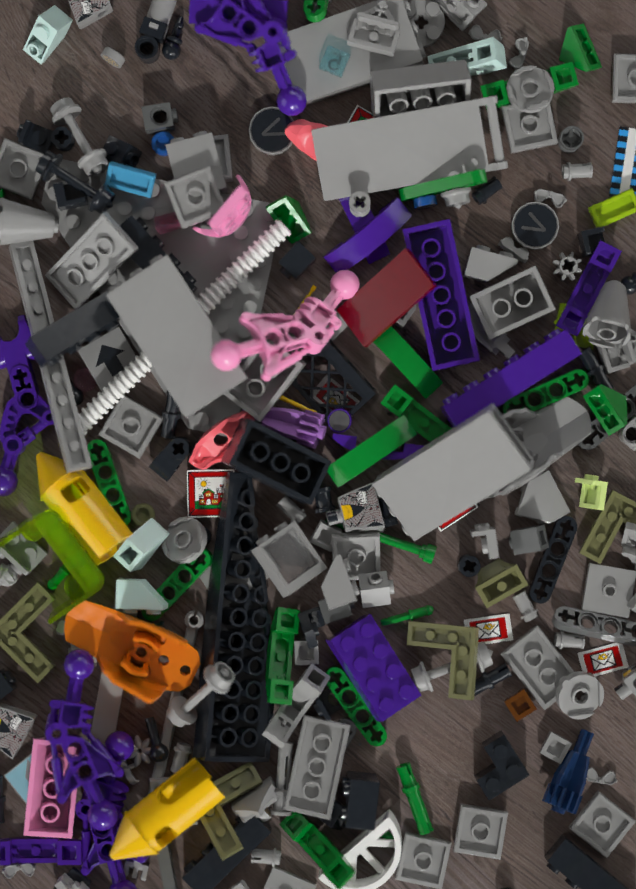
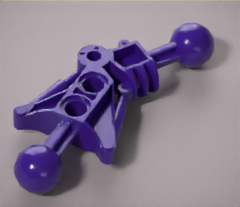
(270, 55)
(73, 714)
(120, 747)

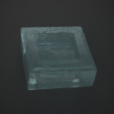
(334, 61)

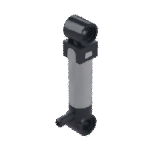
(154, 29)

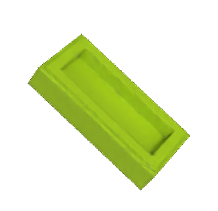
(613, 208)

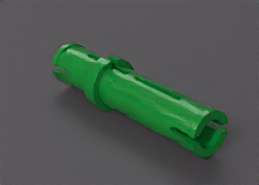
(415, 800)

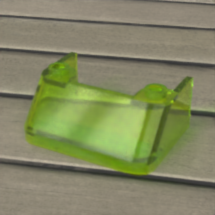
(85, 575)

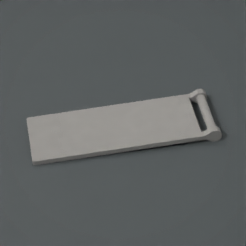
(406, 148)

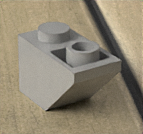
(486, 265)
(337, 585)

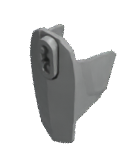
(547, 435)

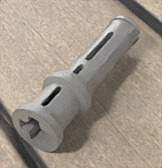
(282, 779)

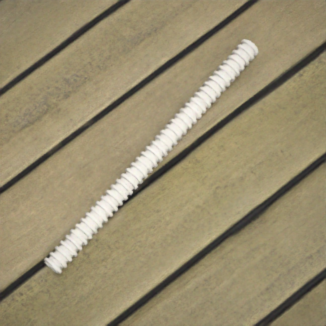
(207, 300)

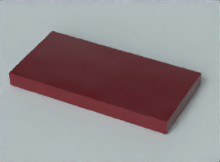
(386, 297)

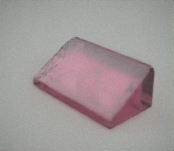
(167, 223)

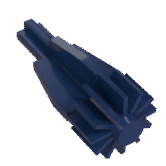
(570, 777)

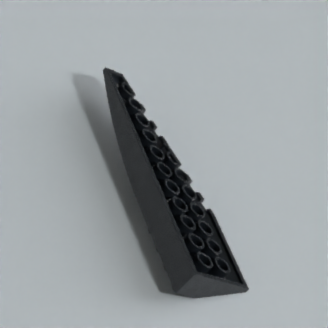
(233, 723)

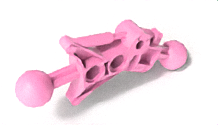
(306, 324)

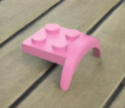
(231, 214)

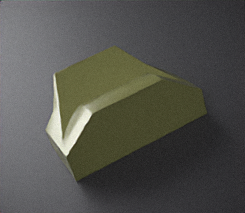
(499, 581)

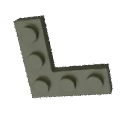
(616, 511)
(16, 642)
(464, 647)
(216, 822)

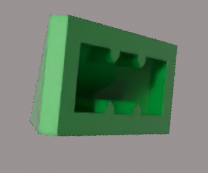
(579, 49)
(291, 215)
(608, 407)

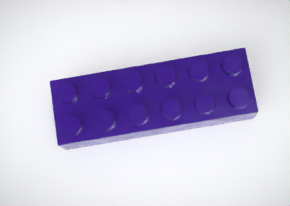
(445, 308)
(513, 378)

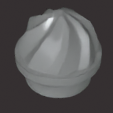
(7, 575)

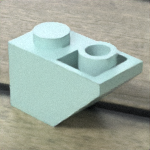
(47, 33)
(141, 545)
(138, 594)

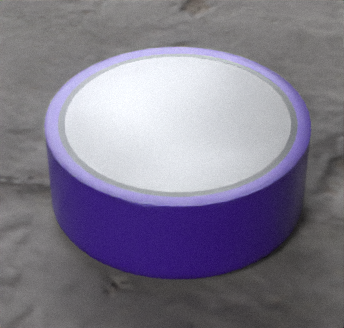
(339, 420)

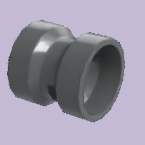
(573, 136)

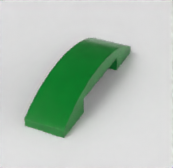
(562, 75)
(408, 362)
(419, 417)
(371, 451)
(279, 656)
(319, 848)

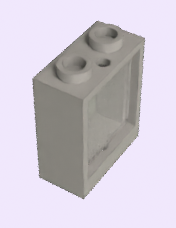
(288, 557)

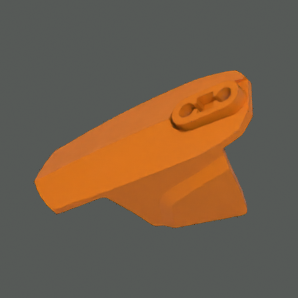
(131, 650)

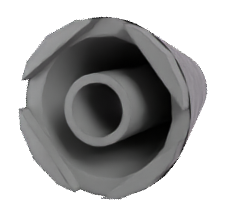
(24, 223)
(609, 317)

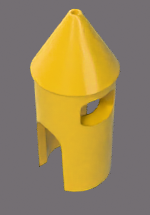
(81, 507)
(166, 812)

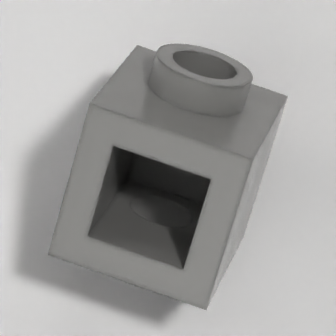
(375, 589)

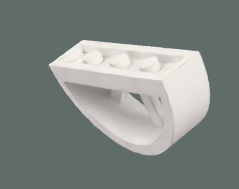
(360, 845)

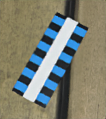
(625, 162)

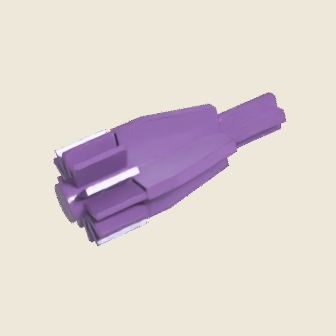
(297, 425)

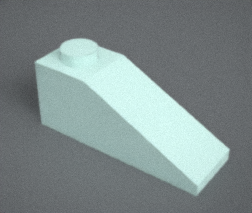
(481, 56)

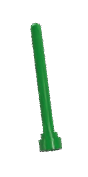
(425, 552)

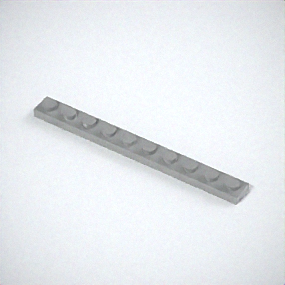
(56, 377)

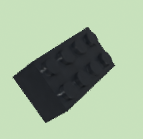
(276, 461)

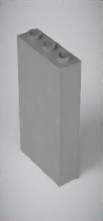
(313, 39)
(173, 334)
(453, 472)

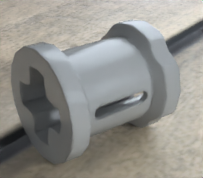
(359, 211)

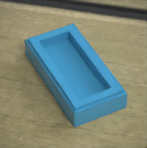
(130, 179)

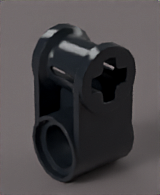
(168, 460)

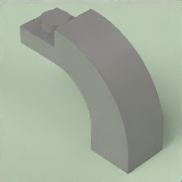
(288, 716)

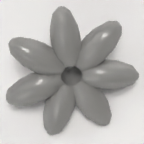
(141, 755)

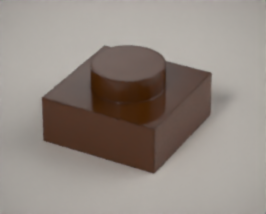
(520, 704)

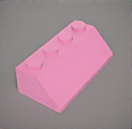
(43, 812)

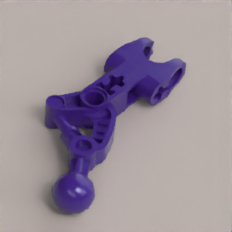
(17, 358)

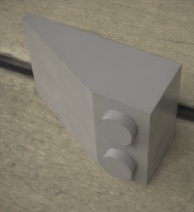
(512, 302)
(258, 395)

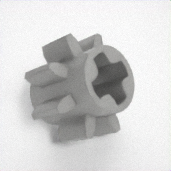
(564, 273)

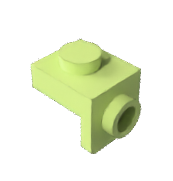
(592, 492)

